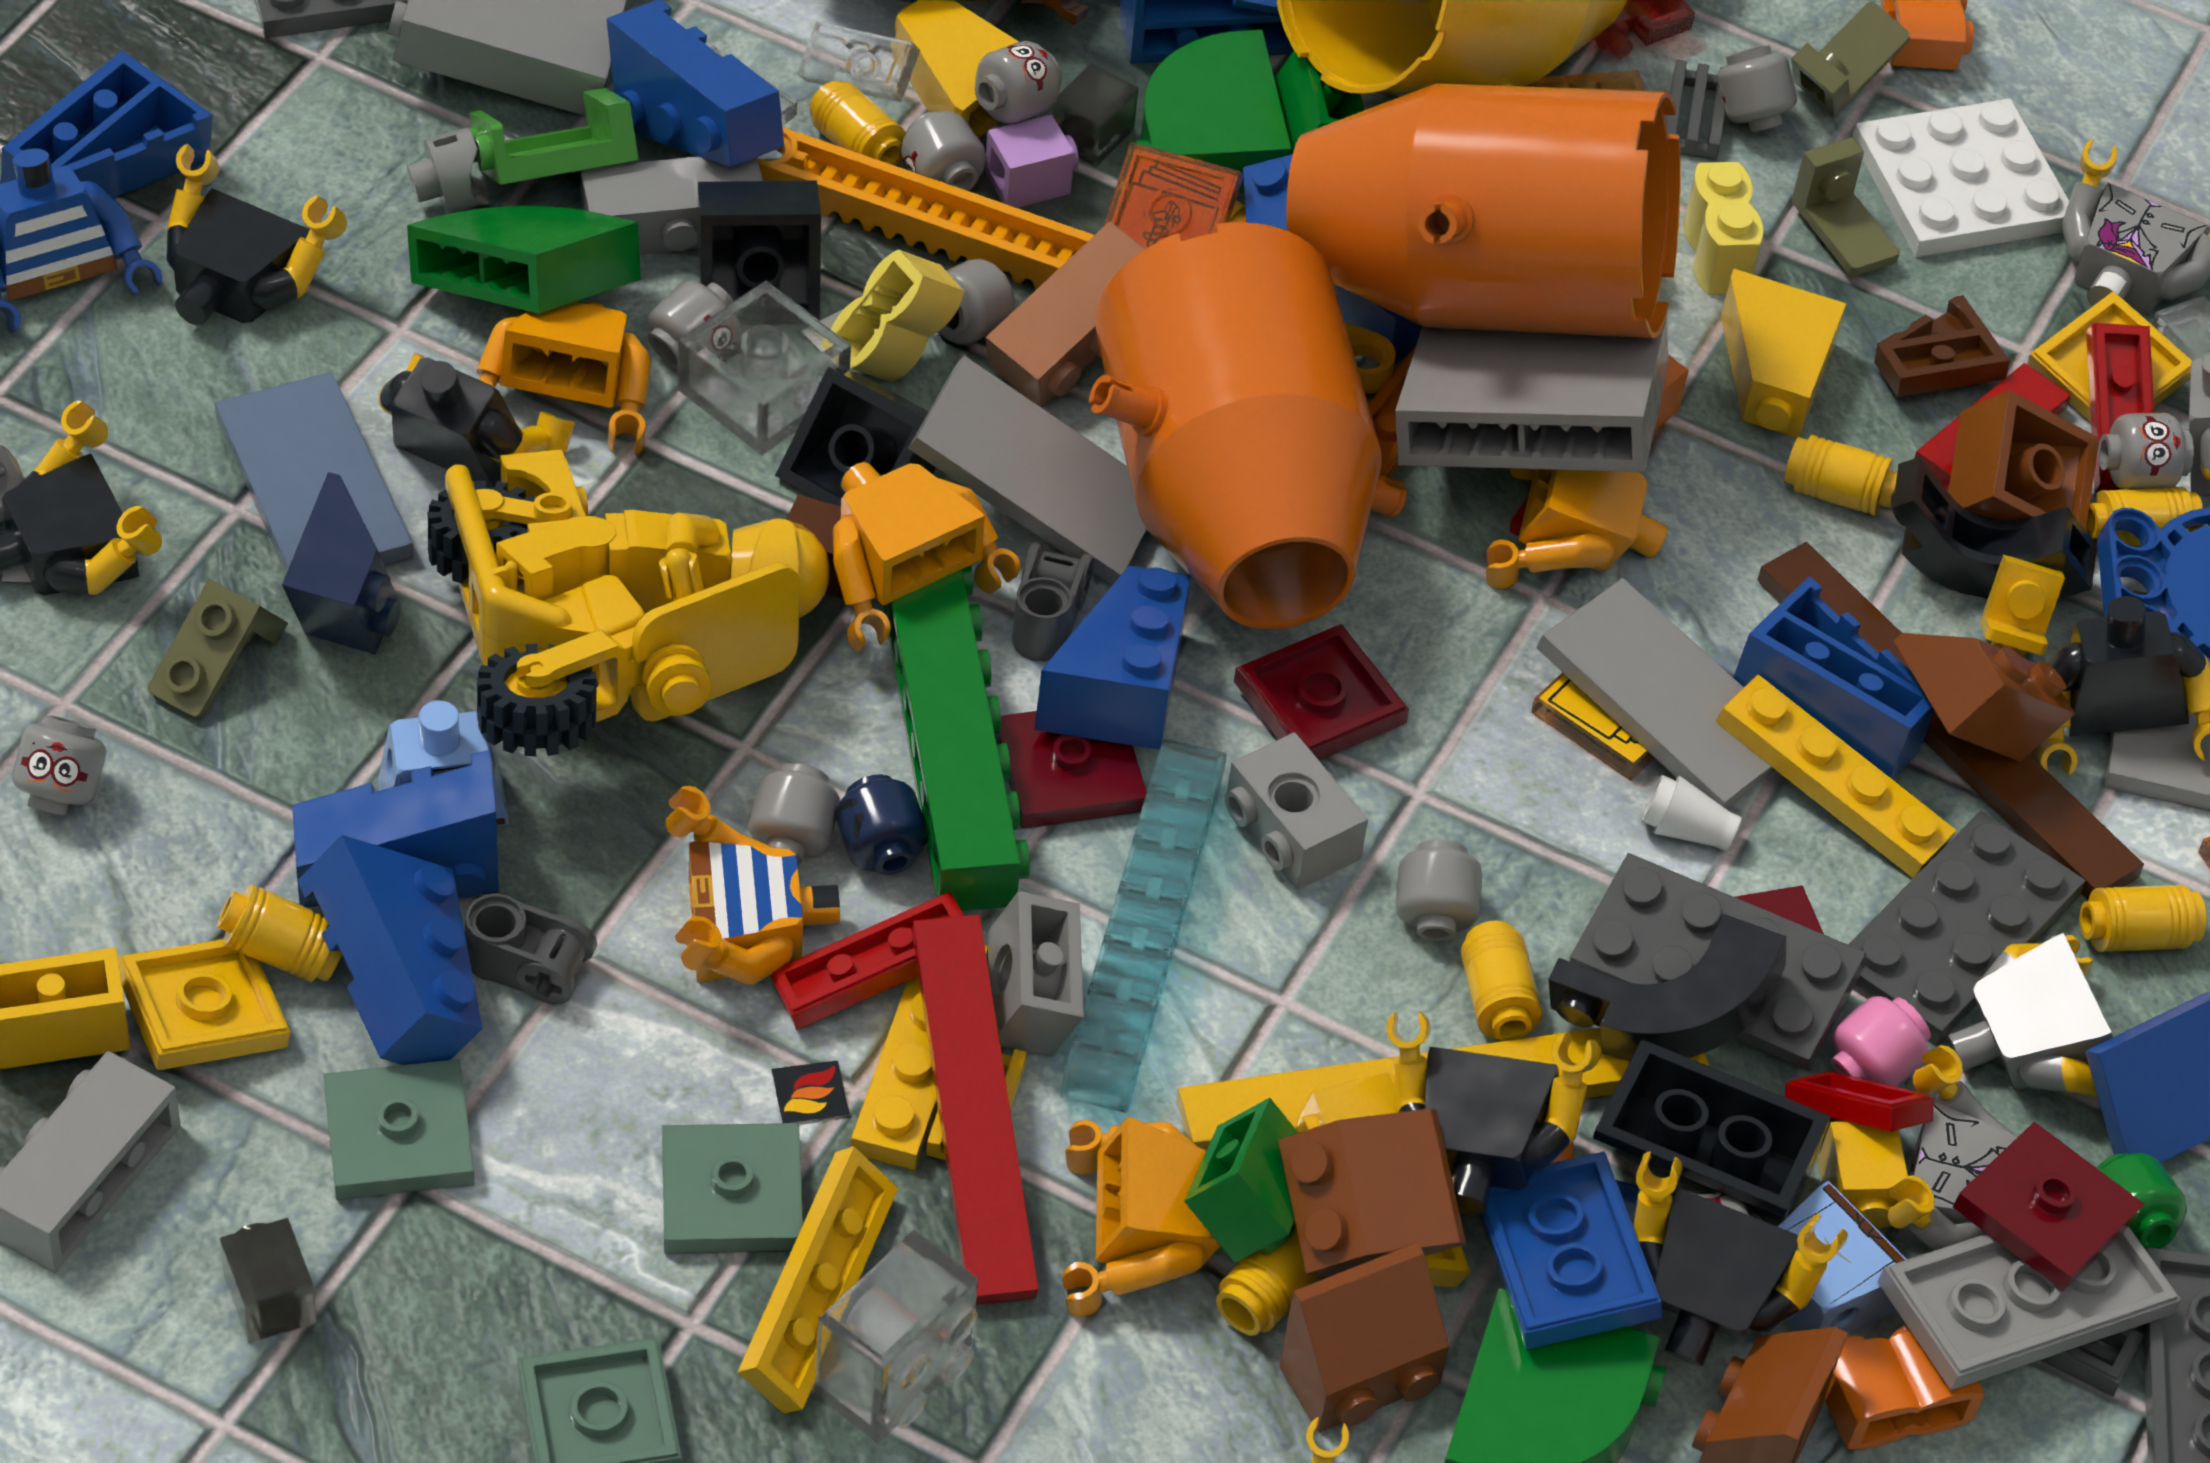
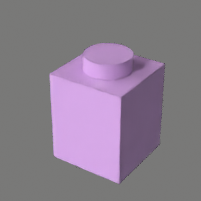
(1030, 161)

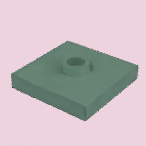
(398, 1129)
(731, 1187)
(599, 1405)

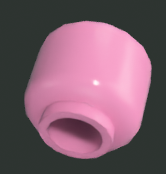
(1880, 1041)

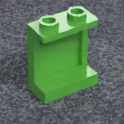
(604, 142)

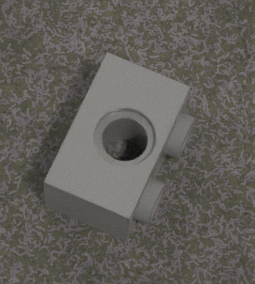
(1295, 811)
(1036, 972)

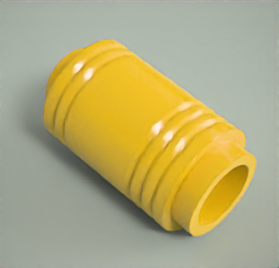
(856, 122)
(1841, 474)
(2157, 503)
(2143, 918)
(278, 933)
(1501, 981)
(1262, 1287)

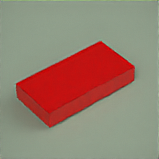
(1861, 1100)

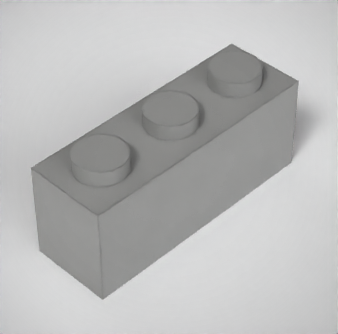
(659, 196)
(83, 1158)

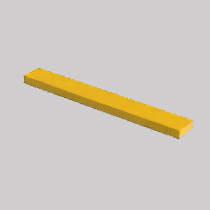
(1211, 1104)

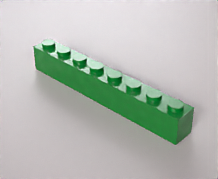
(954, 744)

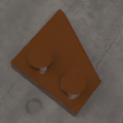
(1941, 353)

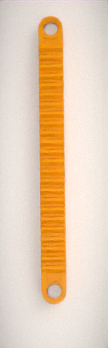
(966, 223)

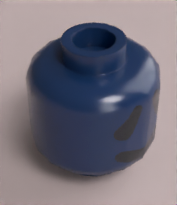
(881, 822)

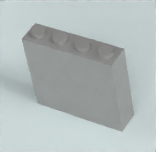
(512, 46)
(1531, 400)

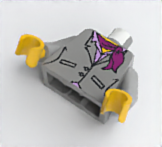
(2131, 242)
(1945, 1157)

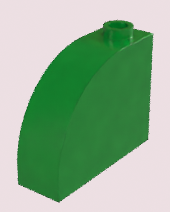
(1216, 103)
(524, 255)
(1555, 1399)

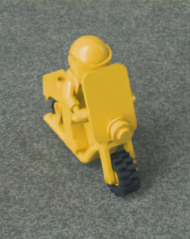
(616, 600)

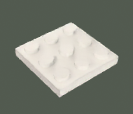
(1962, 177)

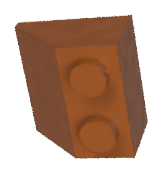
(2021, 461)
(1987, 692)
(1370, 1189)
(1365, 1339)
(1771, 1398)

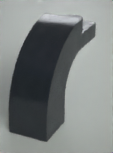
(1967, 548)
(1682, 1014)

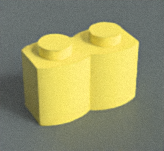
(1722, 224)
(897, 314)

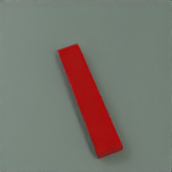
(974, 1108)

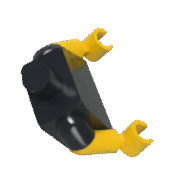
(236, 254)
(462, 420)
(67, 520)
(2128, 677)
(1493, 1111)
(1722, 1265)

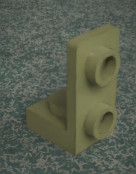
(1849, 58)
(1834, 212)
(209, 647)

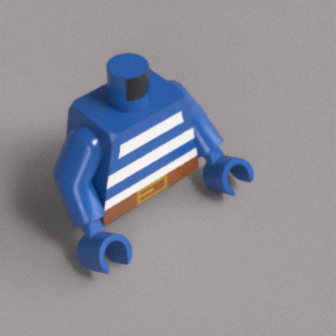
(59, 232)

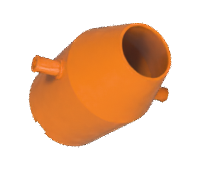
(1498, 207)
(1243, 419)

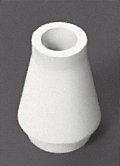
(1688, 814)

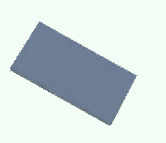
(286, 447)

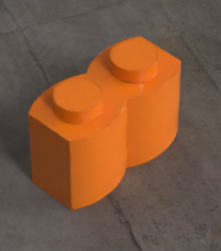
(1936, 32)
(1894, 1391)

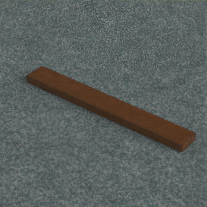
(2016, 790)

